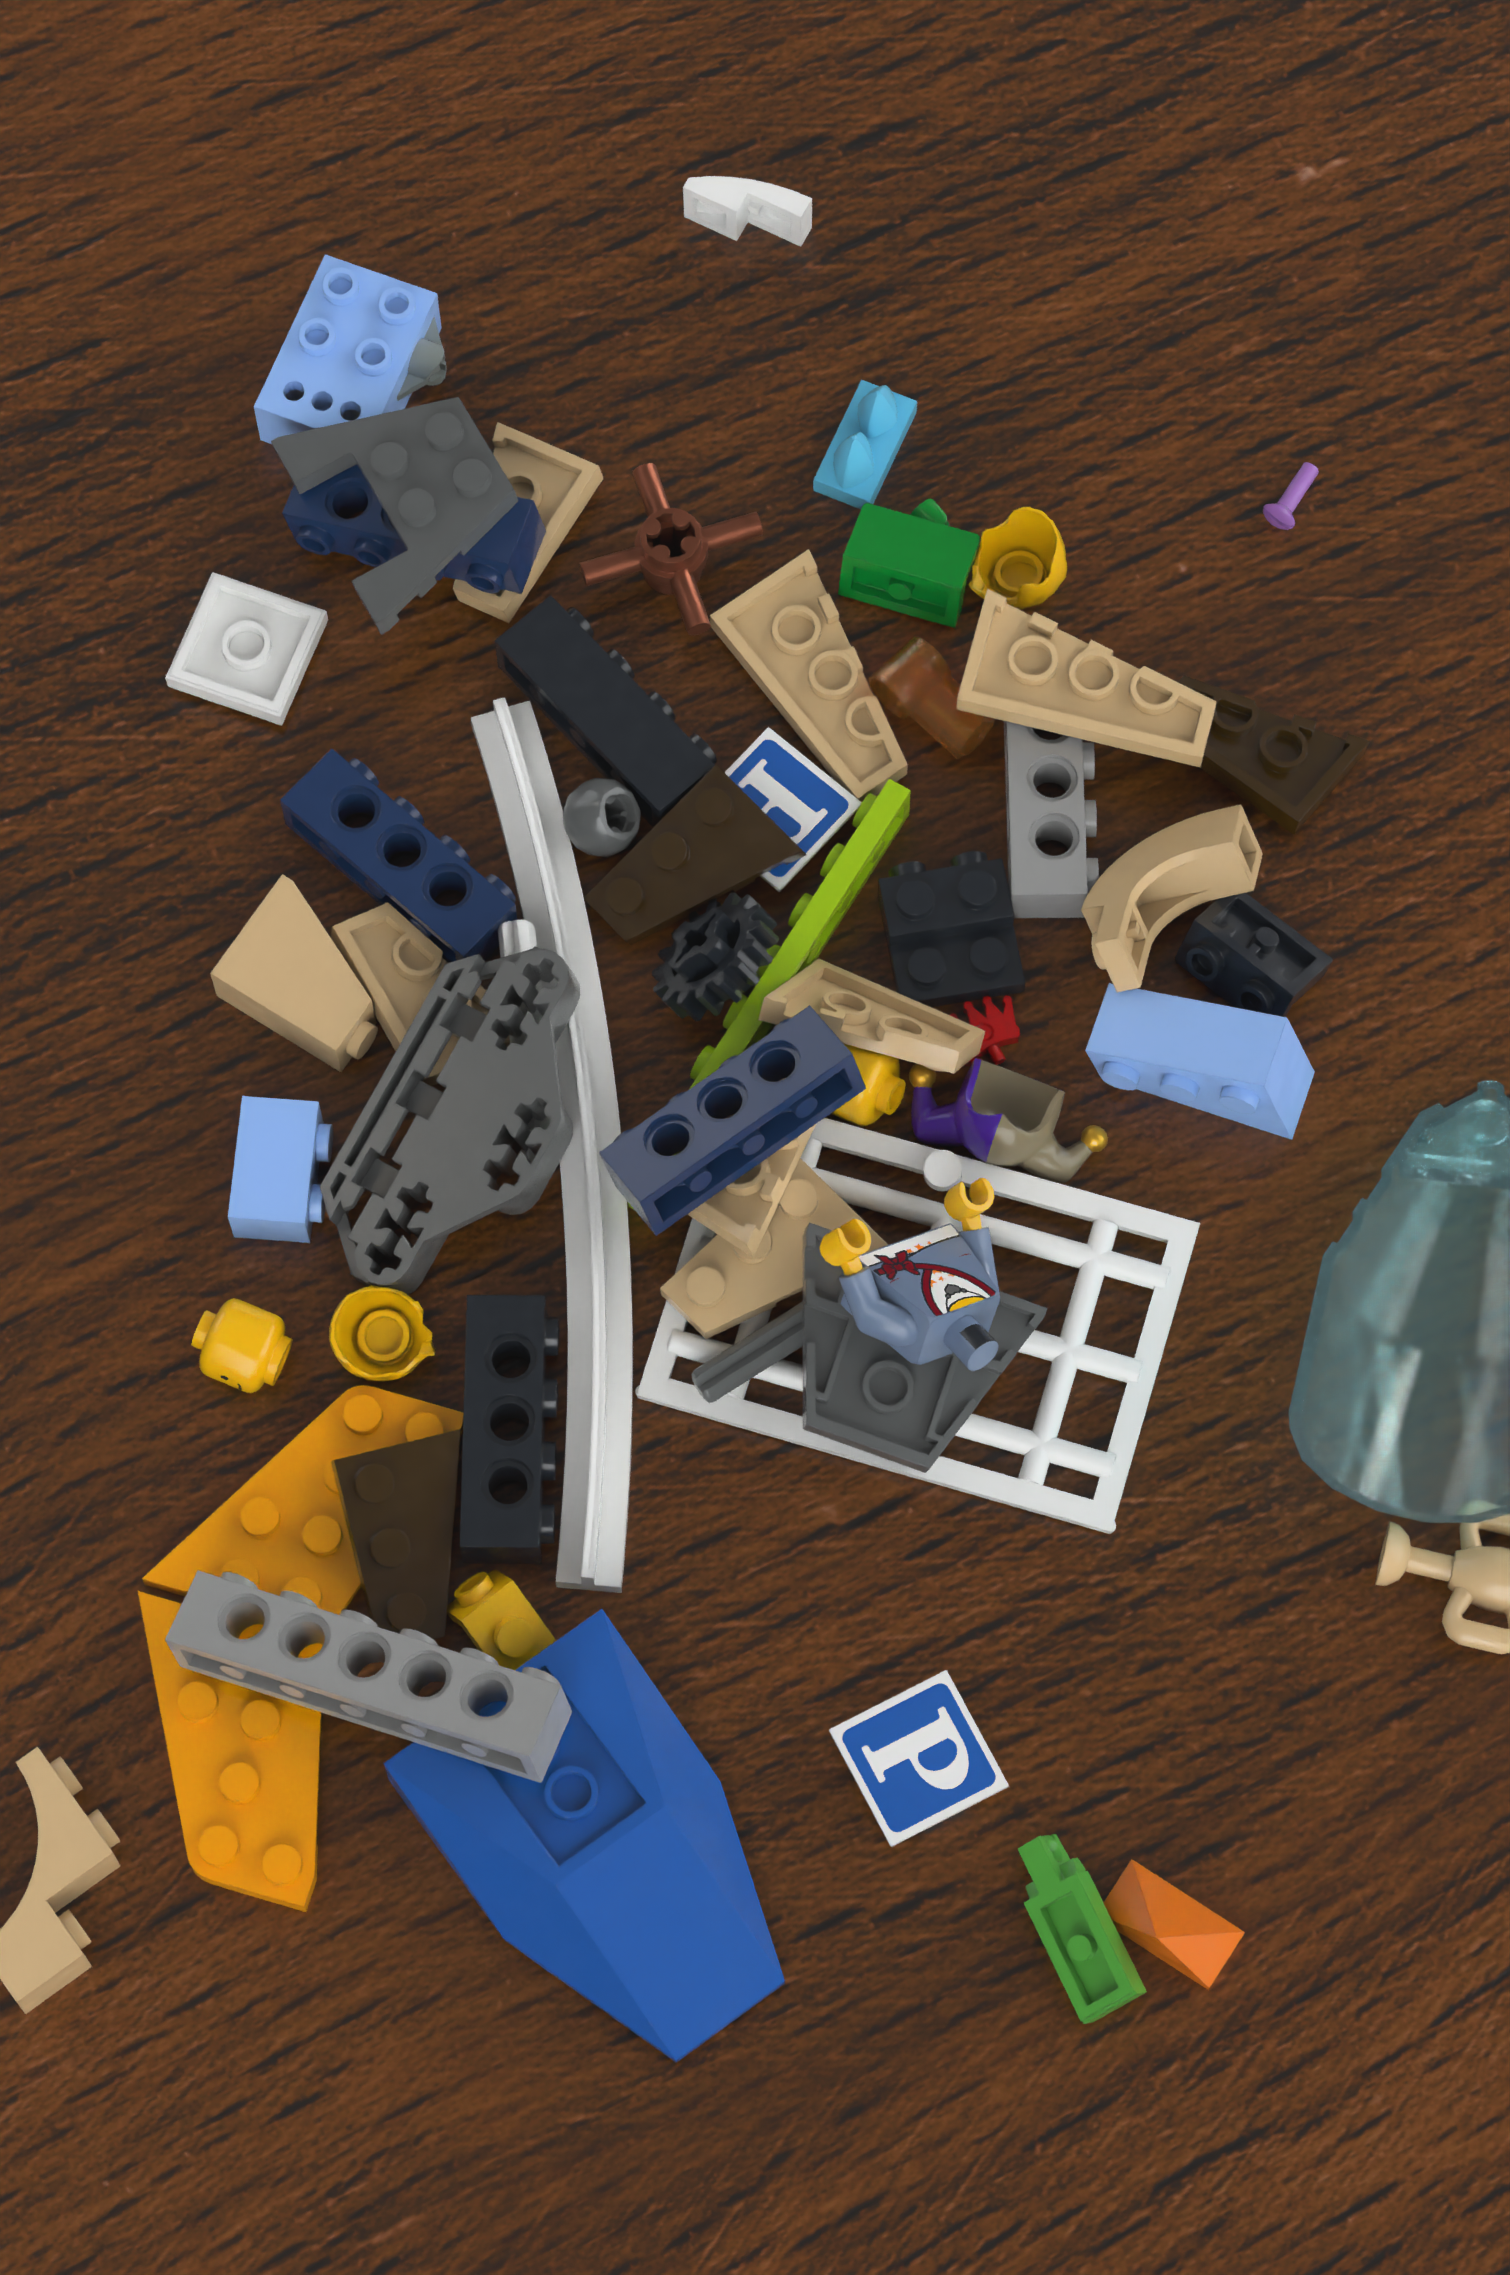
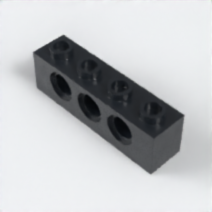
(495, 1330)

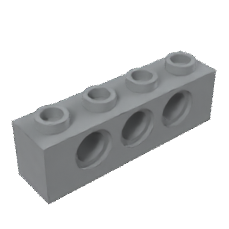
(1037, 881)

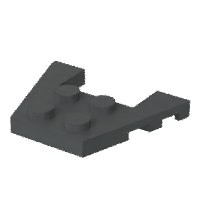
(430, 480)
(871, 1394)

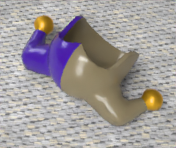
(1001, 1121)

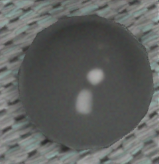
(601, 817)

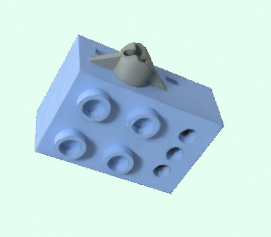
(351, 351)

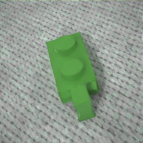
(1078, 1931)

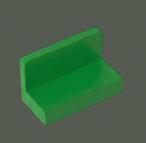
(908, 564)

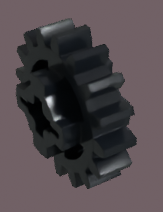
(715, 956)

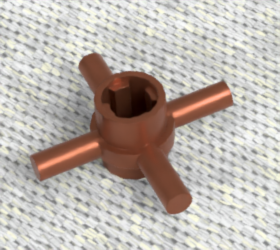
(663, 531)

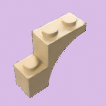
(73, 1854)

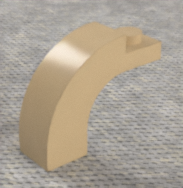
(1163, 878)

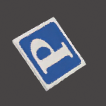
(794, 795)
(918, 1758)

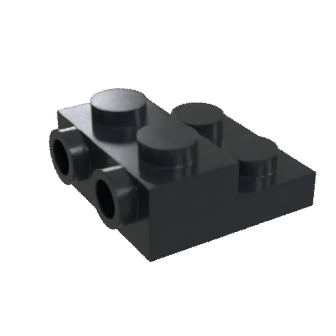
(951, 930)

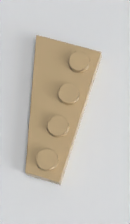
(802, 661)
(1054, 682)

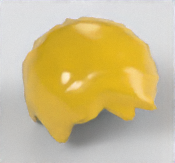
(1020, 559)
(379, 1333)

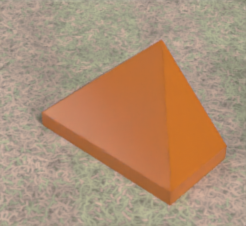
(1171, 1924)

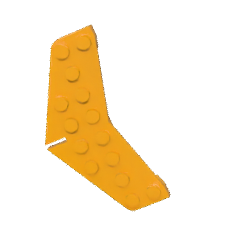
(237, 1755)

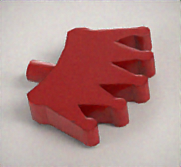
(999, 1027)

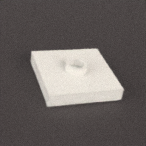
(247, 648)

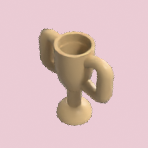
(1474, 1574)

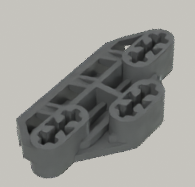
(467, 1131)

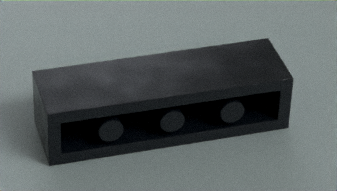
(602, 707)

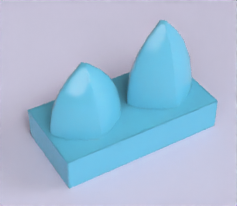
(865, 445)

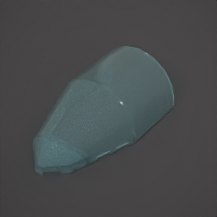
(1411, 1327)

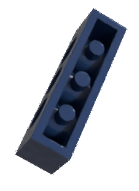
(322, 525)
(339, 789)
(720, 1149)

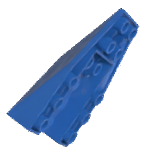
(617, 1862)

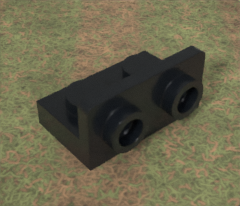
(1251, 956)

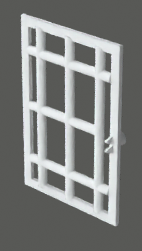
(1067, 1353)

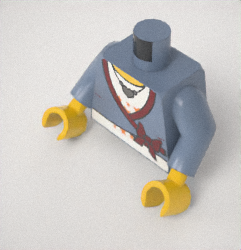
(928, 1290)

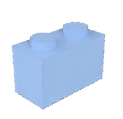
(278, 1169)

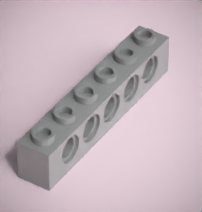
(514, 1740)

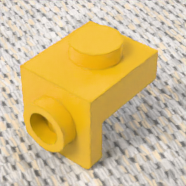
(499, 1619)

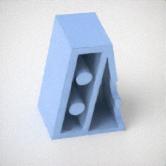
(1203, 1057)

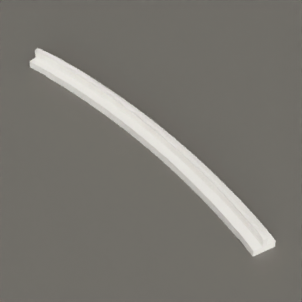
(593, 1208)

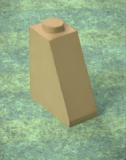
(297, 980)

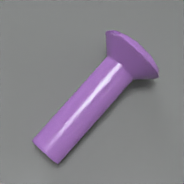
(1280, 513)

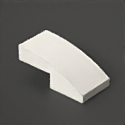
(732, 202)

